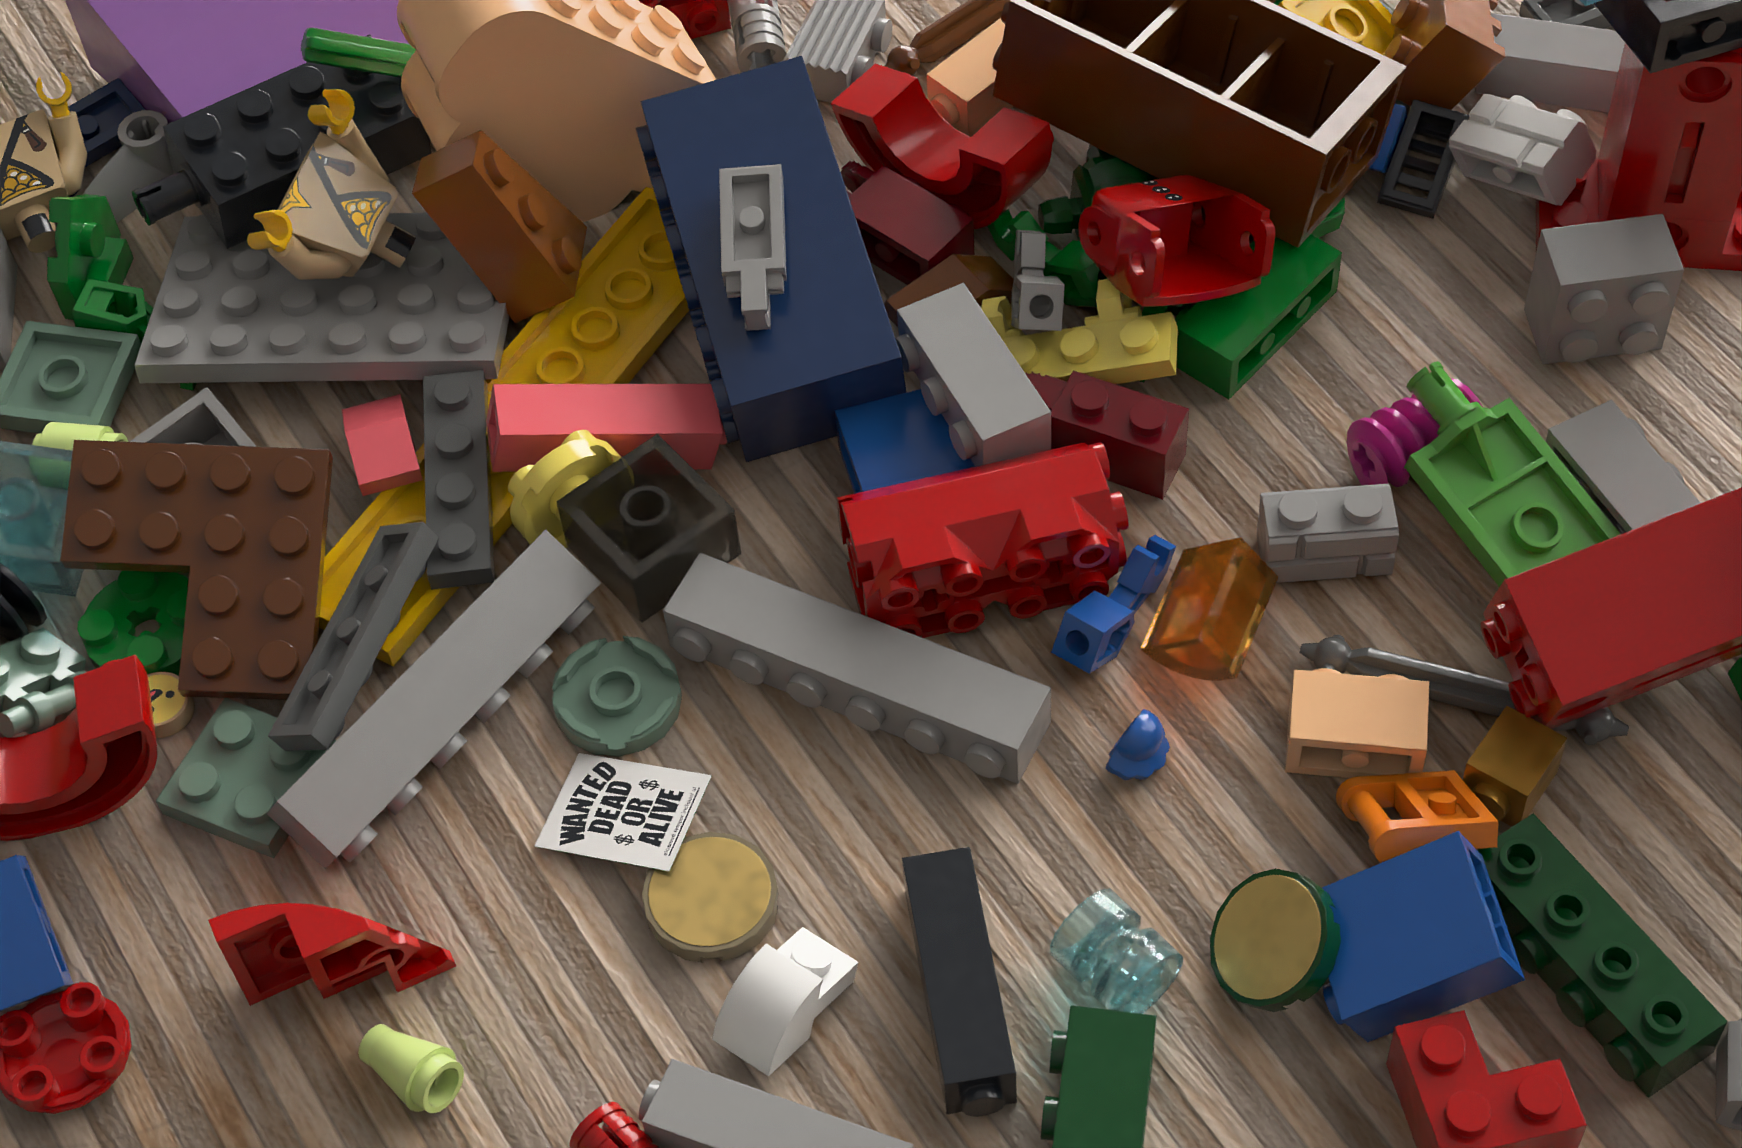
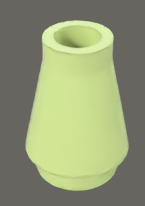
(414, 1068)

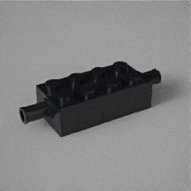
(250, 145)

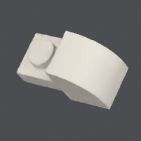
(779, 997)

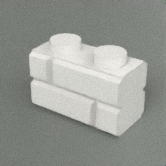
(1523, 148)

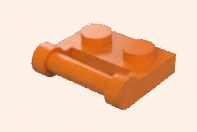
(1430, 808)

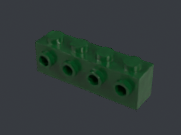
(1599, 960)

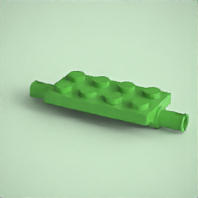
(1500, 482)

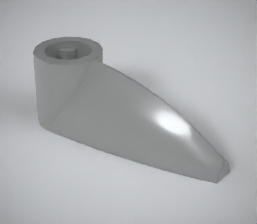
(136, 164)

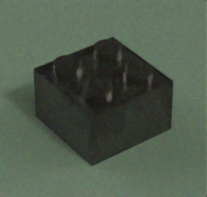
(646, 525)

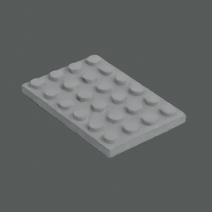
(253, 321)

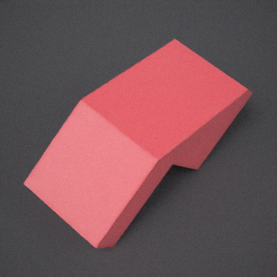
(381, 445)

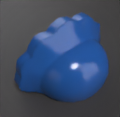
(1139, 749)

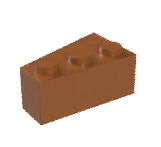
(1444, 47)
(503, 224)

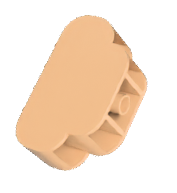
(549, 85)

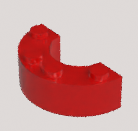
(899, 128)
(86, 761)

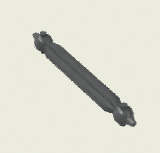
(1448, 684)

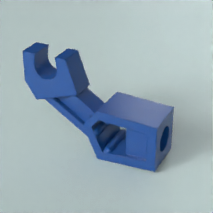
(1098, 624)

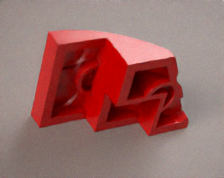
(293, 942)

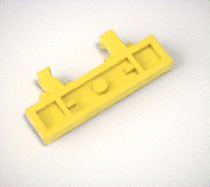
(1112, 346)

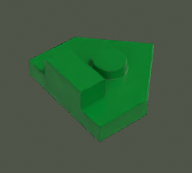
(86, 248)

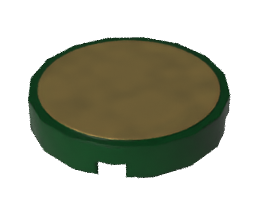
(1274, 940)

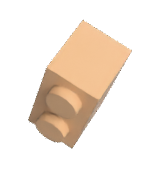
(1356, 724)

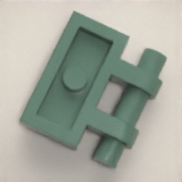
(36, 682)

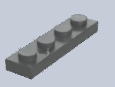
(458, 479)
(353, 638)

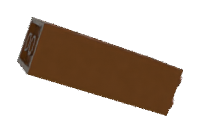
(1206, 94)

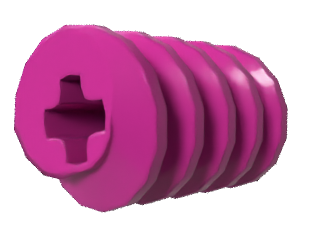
(1385, 441)

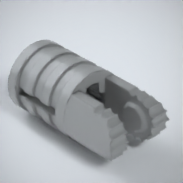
(756, 33)

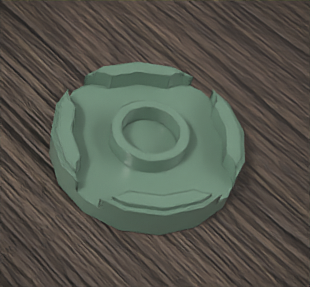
(616, 696)

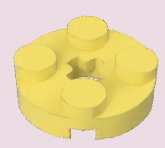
(553, 477)

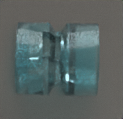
(1106, 945)

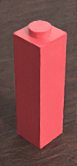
(536, 418)

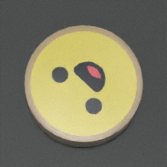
(169, 707)

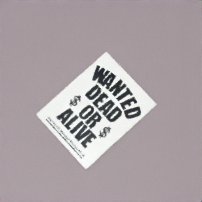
(623, 811)

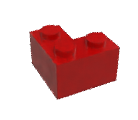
(1459, 1105)

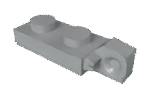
(753, 239)

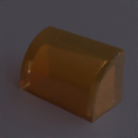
(1211, 611)

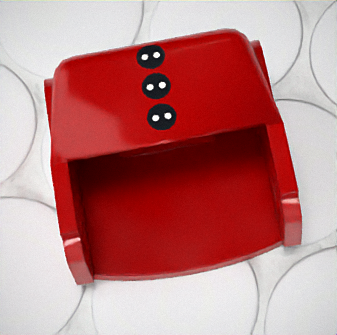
(1162, 251)

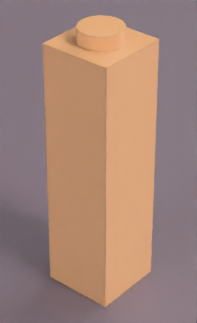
(965, 83)

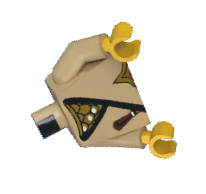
(39, 162)
(334, 204)

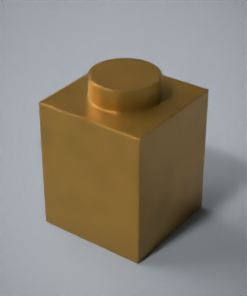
(1514, 765)

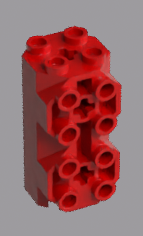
(1005, 531)

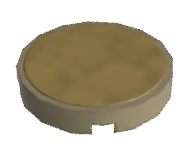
(713, 899)

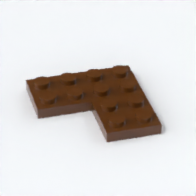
(243, 529)

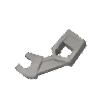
(1035, 297)

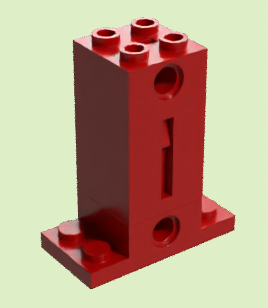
(1669, 152)
(1622, 614)

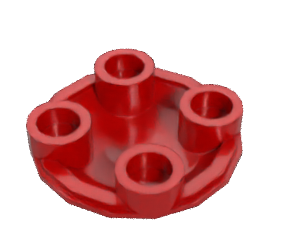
(62, 1049)

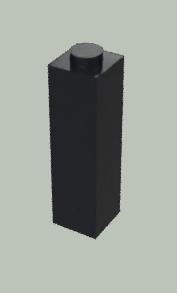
(959, 983)

